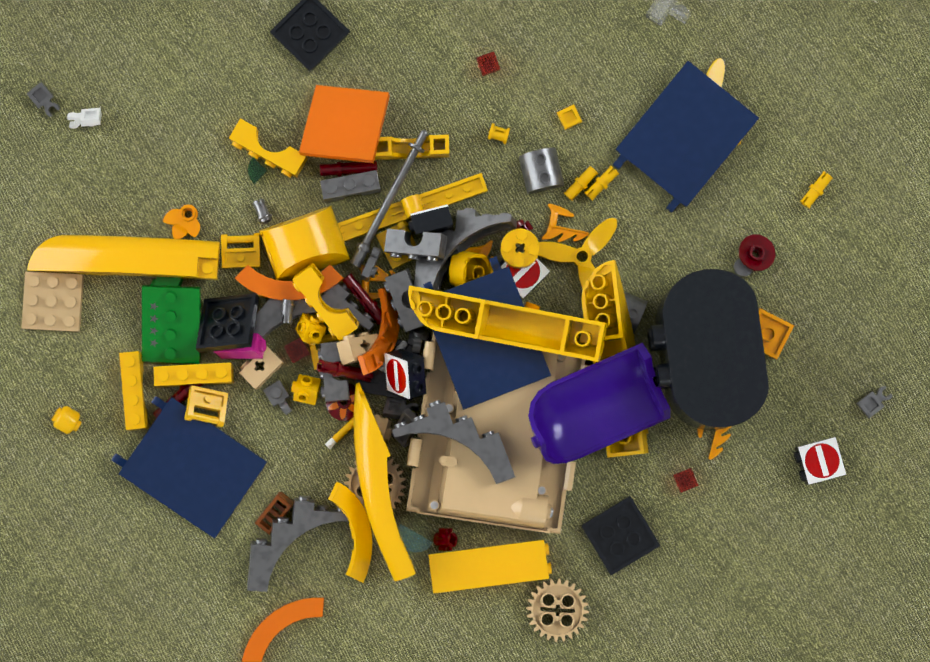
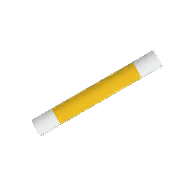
(340, 434)

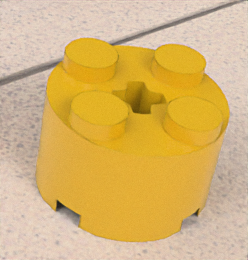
(520, 237)
(468, 267)

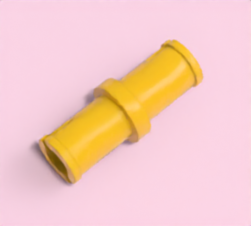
(580, 183)
(601, 183)
(816, 189)

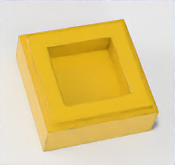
(569, 117)

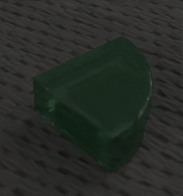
(255, 171)

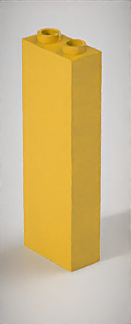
(489, 566)

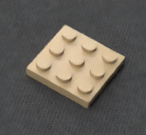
(52, 301)

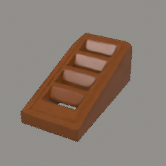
(282, 498)

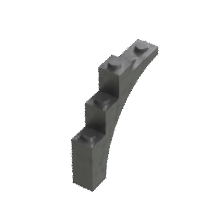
(468, 230)
(270, 314)
(439, 422)
(265, 554)

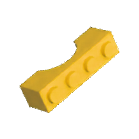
(396, 148)
(288, 160)
(340, 321)
(193, 374)
(132, 387)

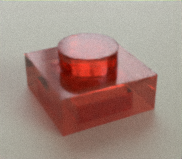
(488, 63)
(296, 350)
(685, 480)

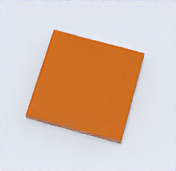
(344, 124)

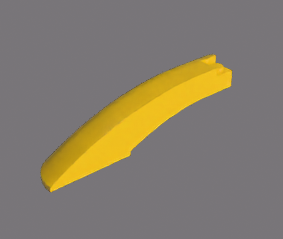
(127, 256)
(606, 302)
(508, 324)
(371, 464)

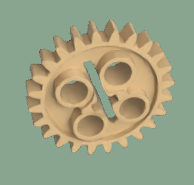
(395, 485)
(556, 628)

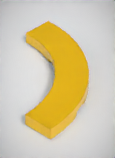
(360, 530)

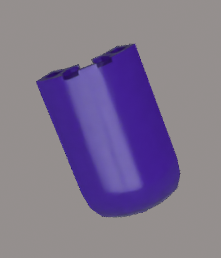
(597, 406)

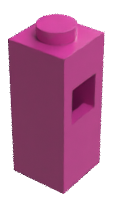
(256, 351)

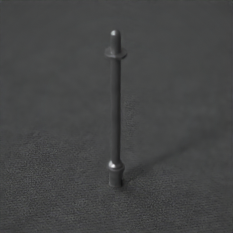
(364, 246)

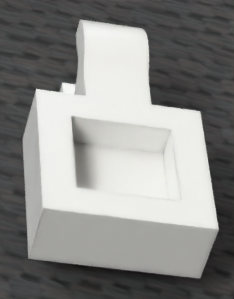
(87, 117)

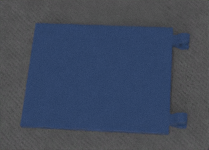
(686, 134)
(485, 367)
(191, 467)

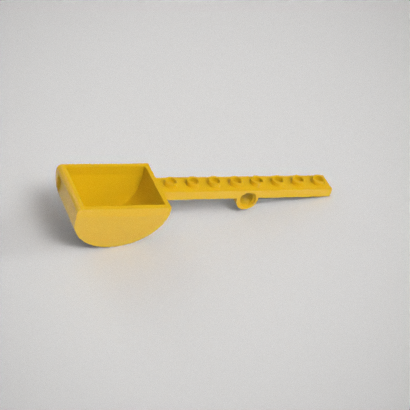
(321, 239)

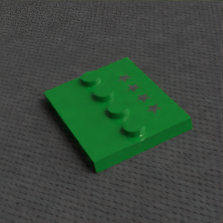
(170, 324)

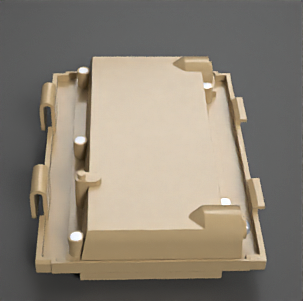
(458, 484)

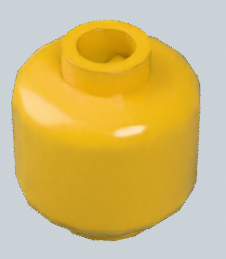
(66, 420)

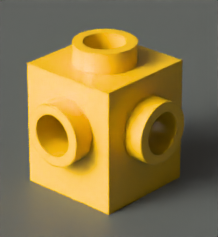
(310, 329)
(306, 389)

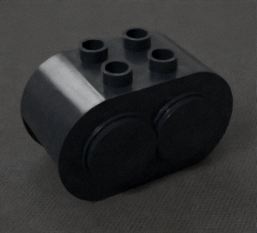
(710, 350)

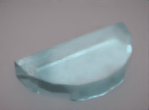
(412, 540)

